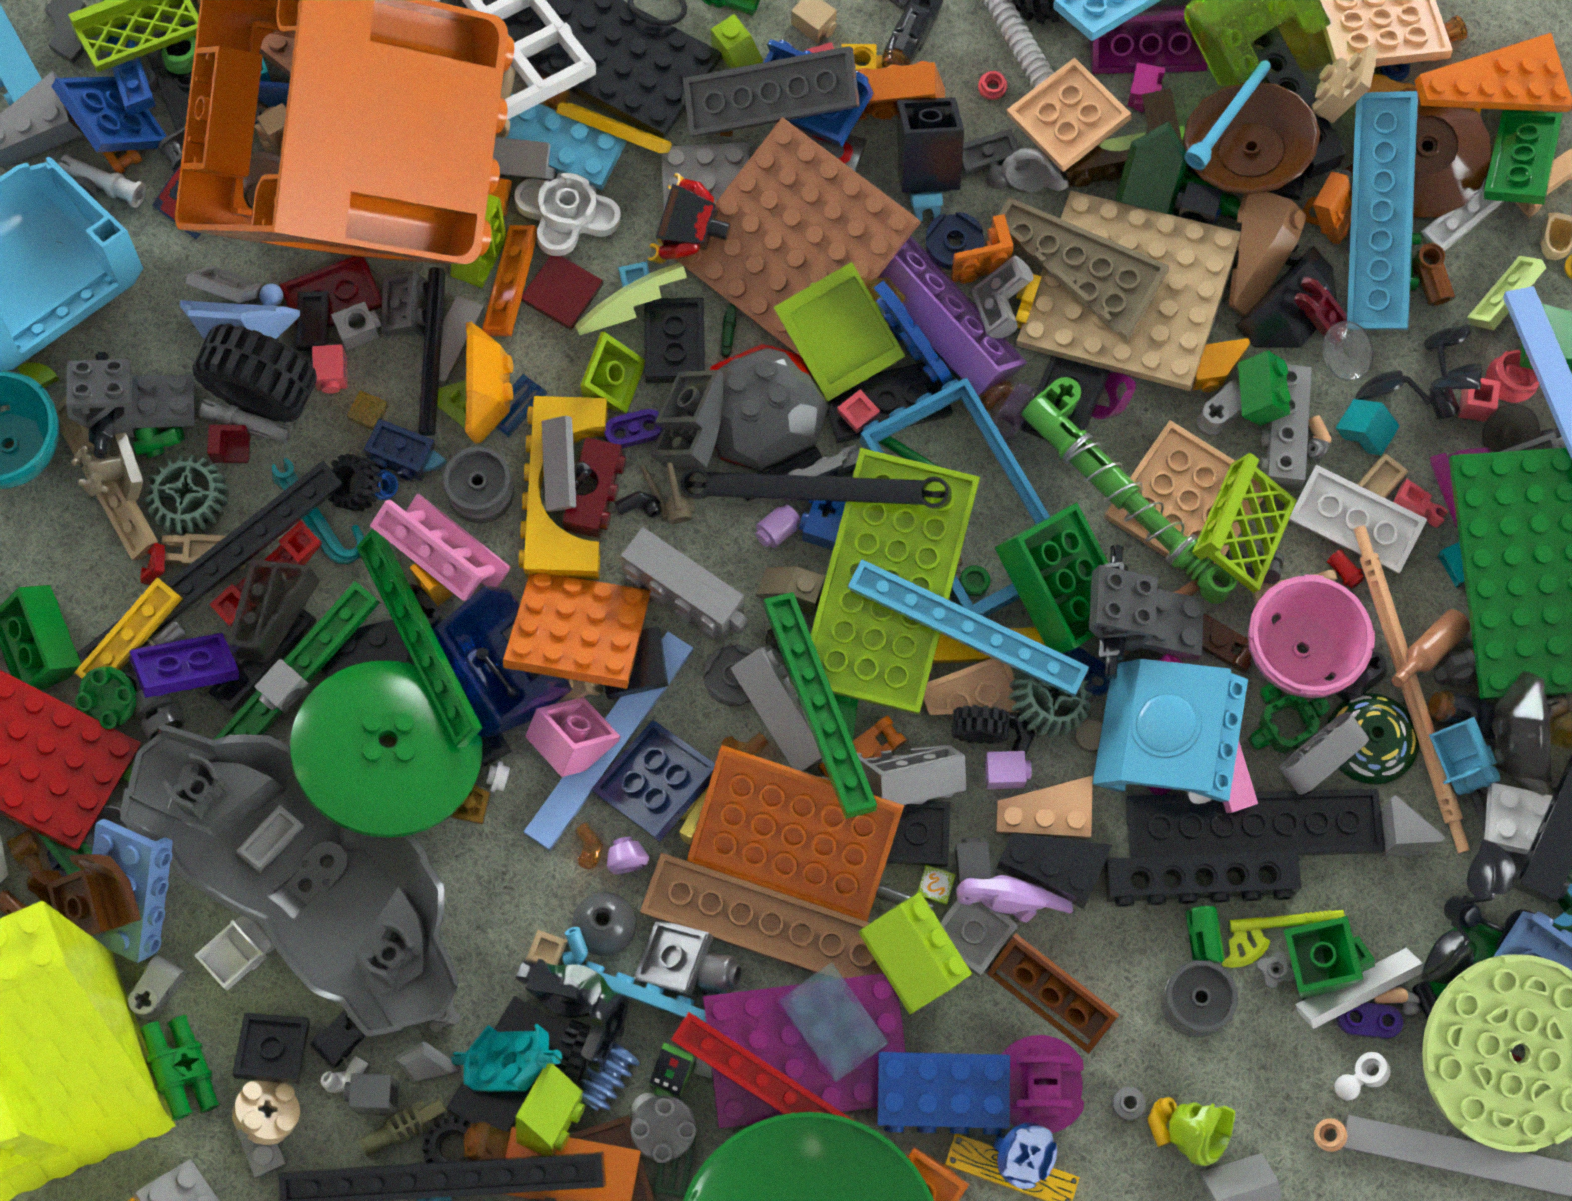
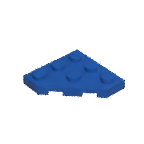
(915, 340)

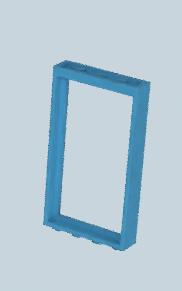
(928, 405)

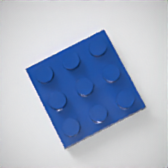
(102, 115)

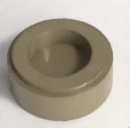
(1088, 735)

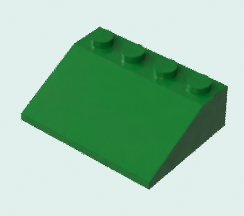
(1053, 575)

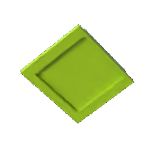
(839, 331)

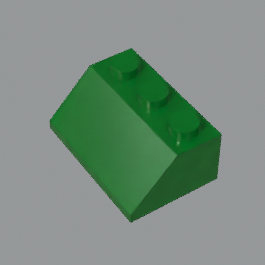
(36, 638)

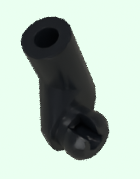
(640, 500)
(1024, 736)

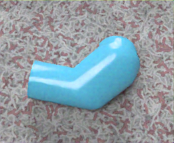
(577, 945)

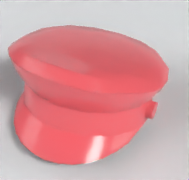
(1515, 381)

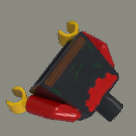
(687, 222)

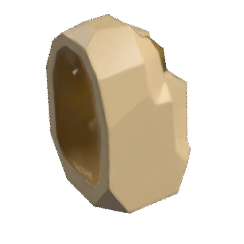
(1556, 236)

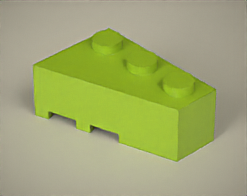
(480, 269)

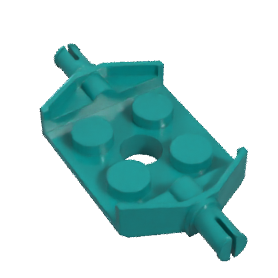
(491, 1056)

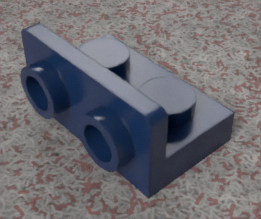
(399, 450)

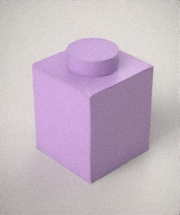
(1007, 770)

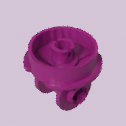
(1045, 1082)

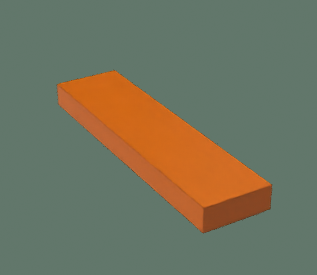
(510, 280)

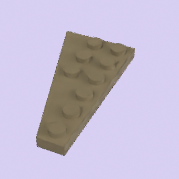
(1097, 271)

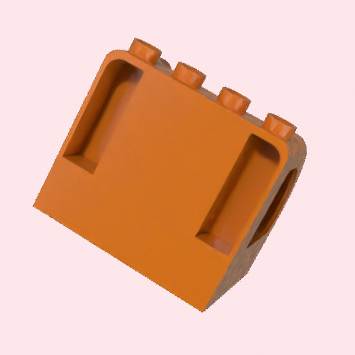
(379, 134)

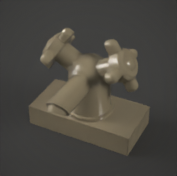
(119, 466)

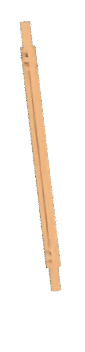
(1411, 688)

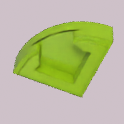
(40, 373)

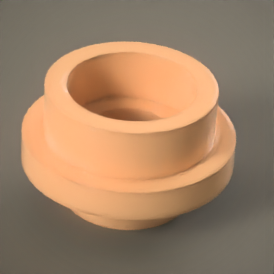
(1326, 1125)

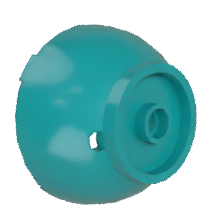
(31, 426)

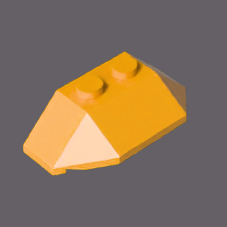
(486, 383)

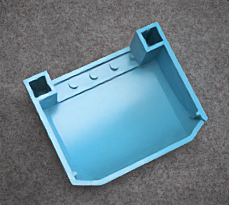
(50, 283)

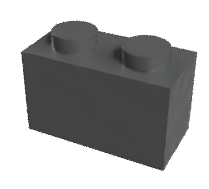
(372, 1094)

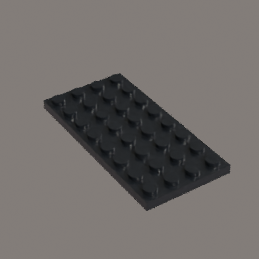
(635, 61)

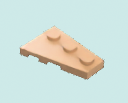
(976, 685)
(1049, 812)

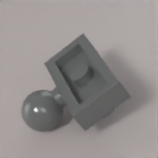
(989, 154)

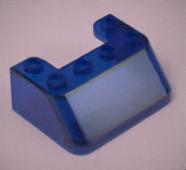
(481, 625)

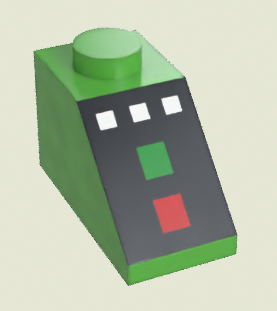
(672, 1071)

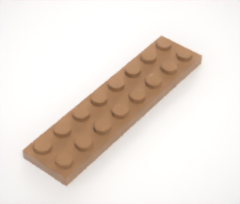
(757, 918)

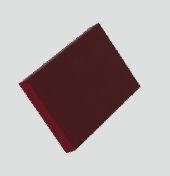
(346, 282)

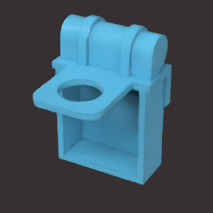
(1465, 757)

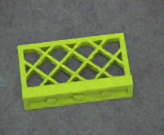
(111, 14)
(1229, 509)

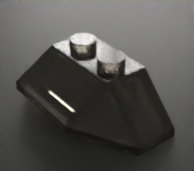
(1524, 734)

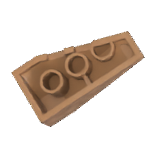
(1267, 238)

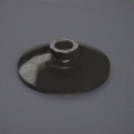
(1522, 427)

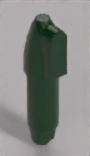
(729, 326)

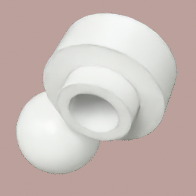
(1349, 1086)

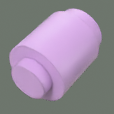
(777, 526)

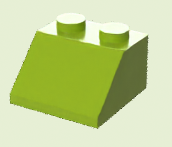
(549, 1112)

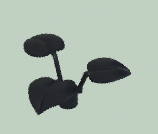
(1441, 391)
(1488, 875)

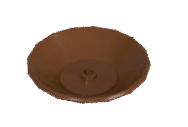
(1272, 123)
(1457, 162)

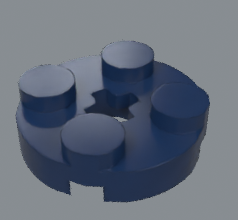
(948, 226)

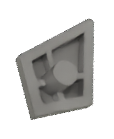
(425, 1063)

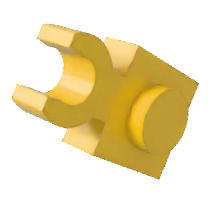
(1027, 298)

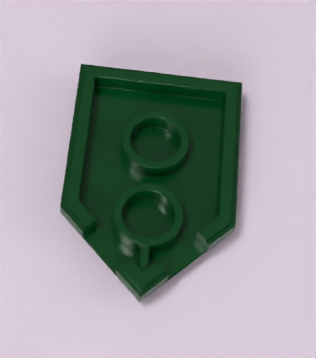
(1153, 170)

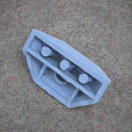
(265, 319)

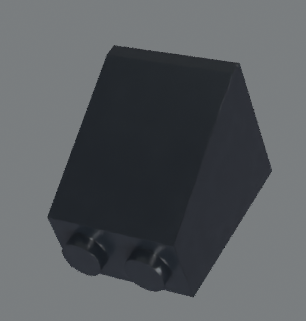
(929, 145)

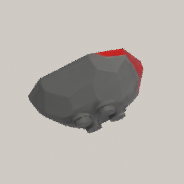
(768, 408)

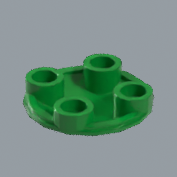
(106, 696)

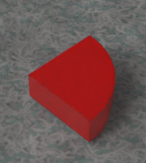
(155, 566)

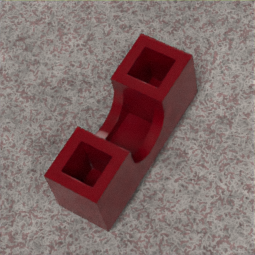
(591, 510)

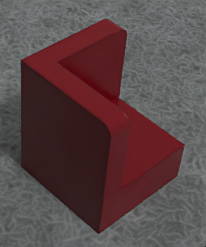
(228, 443)

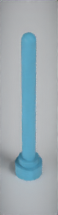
(1200, 153)

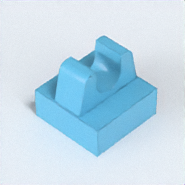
(926, 200)

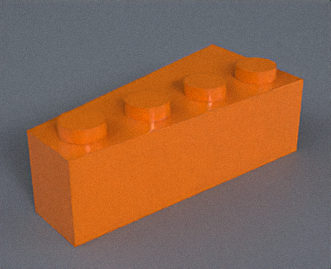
(900, 83)

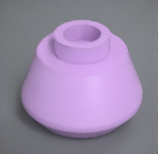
(626, 856)

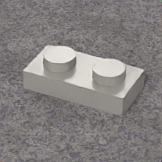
(261, 1157)

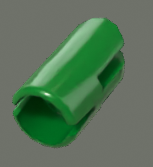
(1205, 934)

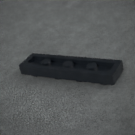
(236, 692)

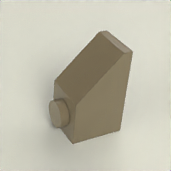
(804, 583)

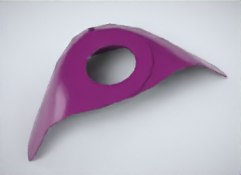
(1116, 406)

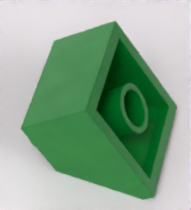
(1323, 957)

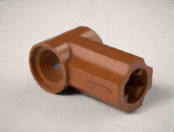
(1433, 277)

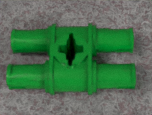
(179, 1067)

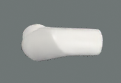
(336, 1081)

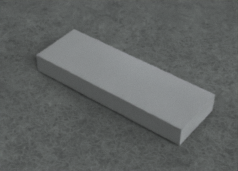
(454, 335)
(558, 463)

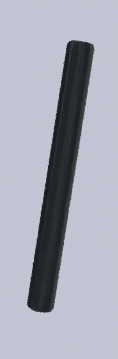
(431, 351)

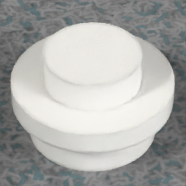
(497, 776)

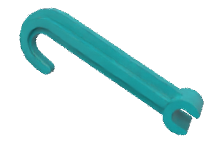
(317, 524)

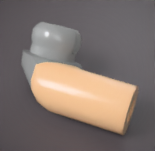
(1320, 440)
(1402, 996)

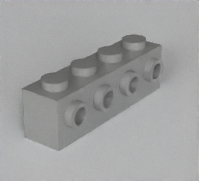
(1288, 436)
(778, 705)

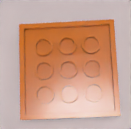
(577, 629)

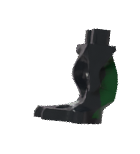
(577, 993)

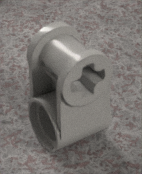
(1224, 409)
(157, 985)

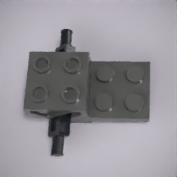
(113, 401)
(1134, 614)

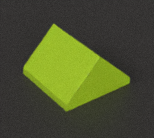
(612, 373)

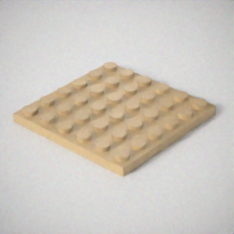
(1177, 321)

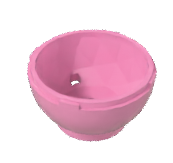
(1321, 618)

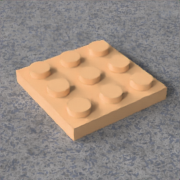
(1069, 114)

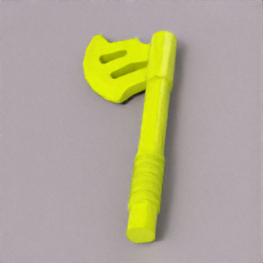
(1240, 927)

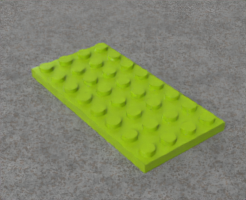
(866, 646)

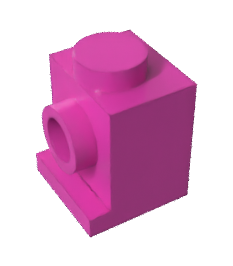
(1145, 80)

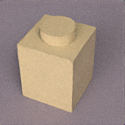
(814, 19)

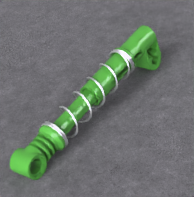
(1117, 487)

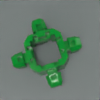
(1269, 733)

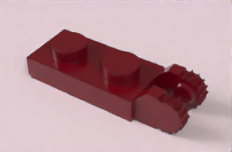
(1322, 307)

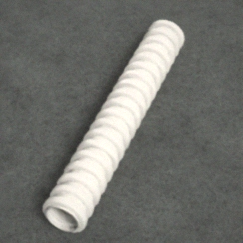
(1020, 40)

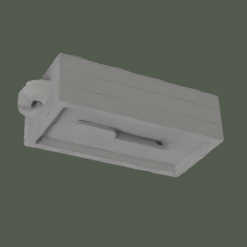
(683, 586)

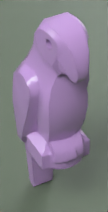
(1010, 896)

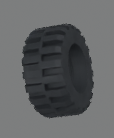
(254, 373)

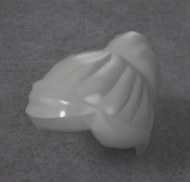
(1032, 171)

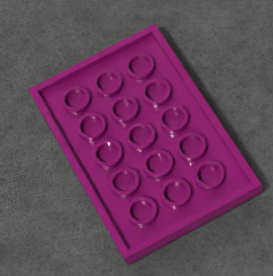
(764, 1028)

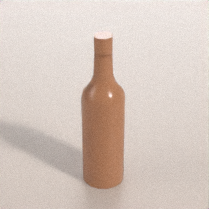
(1433, 645)

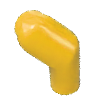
(1159, 1118)

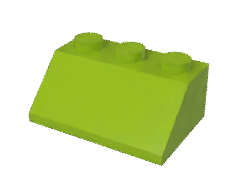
(914, 952)

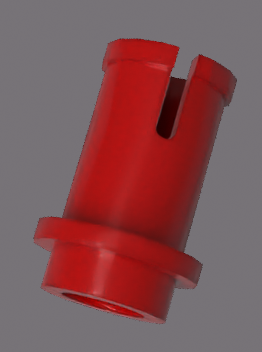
(1346, 569)

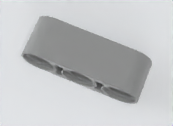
(1324, 753)

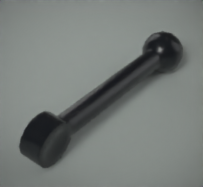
(483, 655)

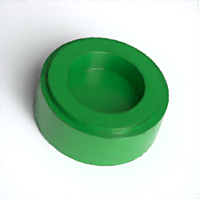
(975, 580)

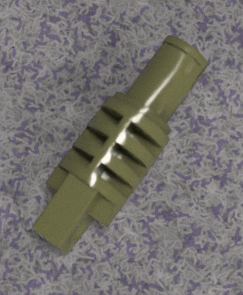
(402, 1126)

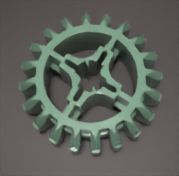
(185, 518)
(1040, 700)

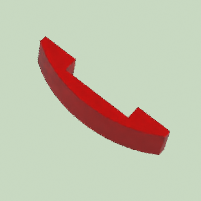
(295, 548)

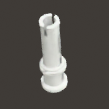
(113, 184)

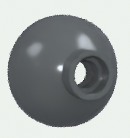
(611, 937)

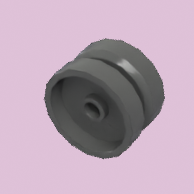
(476, 467)
(1197, 980)

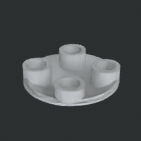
(663, 1128)

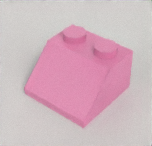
(571, 735)

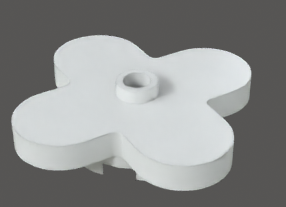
(565, 211)

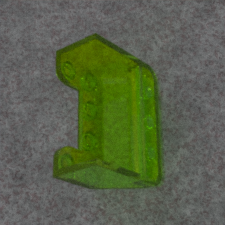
(1229, 26)

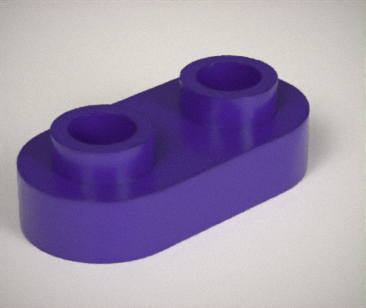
(633, 426)
(1371, 1021)

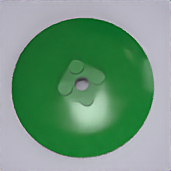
(374, 786)

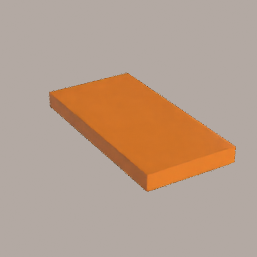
(620, 1171)

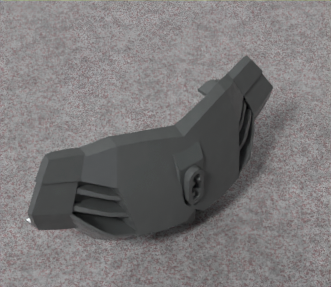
(364, 925)

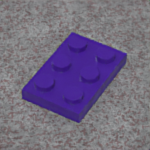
(184, 665)

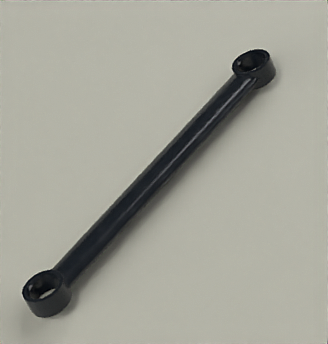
(816, 488)

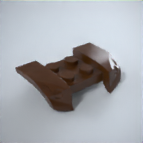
(91, 898)

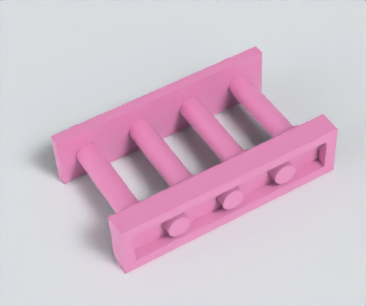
(440, 546)

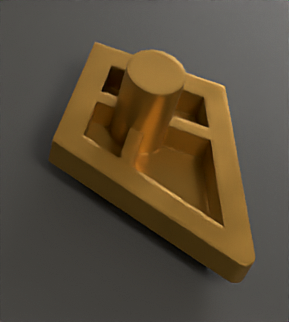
(474, 806)

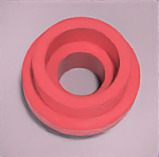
(992, 78)

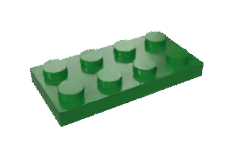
(1523, 156)

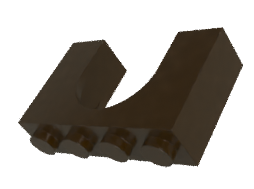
(1109, 165)

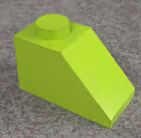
(735, 43)

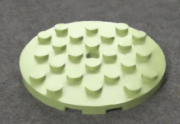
(1470, 1059)

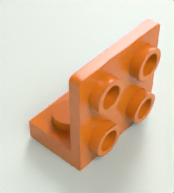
(984, 260)

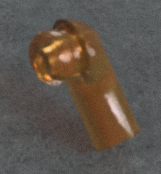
(993, 394)
(751, 747)
(591, 849)

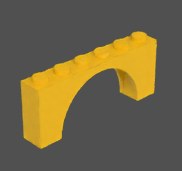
(546, 544)

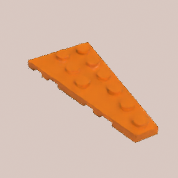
(1508, 79)

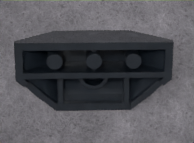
(1276, 318)

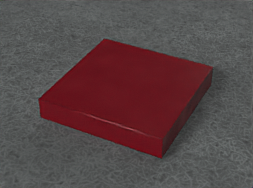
(562, 291)

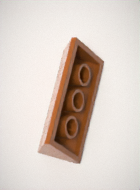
(1055, 990)

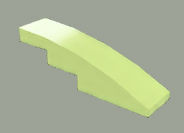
(620, 305)

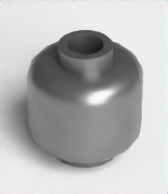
(719, 974)

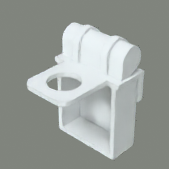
(235, 951)

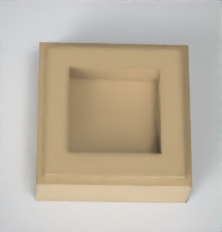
(547, 948)

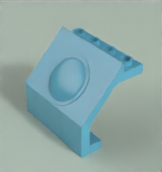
(1171, 728)

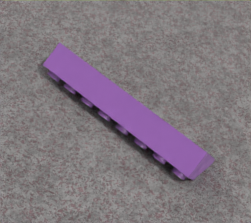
(950, 320)

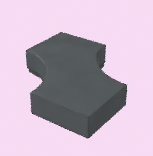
(64, 39)

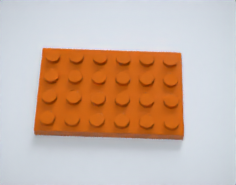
(791, 834)

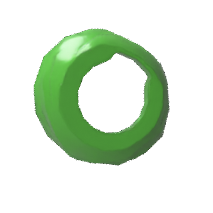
(180, 64)

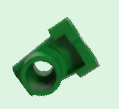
(152, 440)

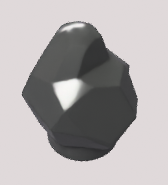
(1456, 668)

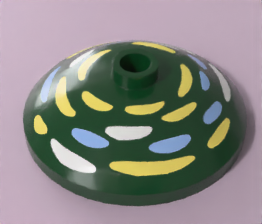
(1384, 757)

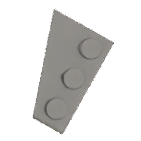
(35, 124)
(916, 776)

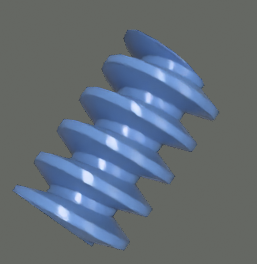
(602, 1084)

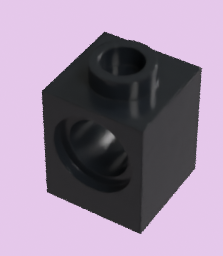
(1199, 203)

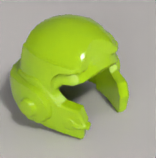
(1201, 1131)

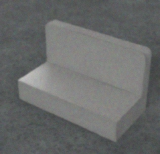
(523, 158)

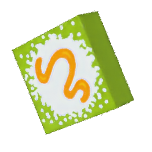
(936, 885)

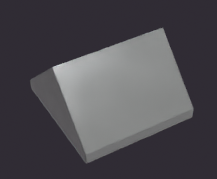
(1406, 831)
(1242, 1181)

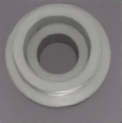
(1121, 1110)

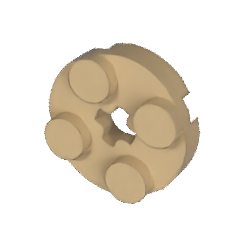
(277, 1097)

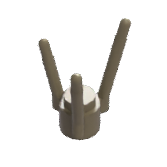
(677, 507)

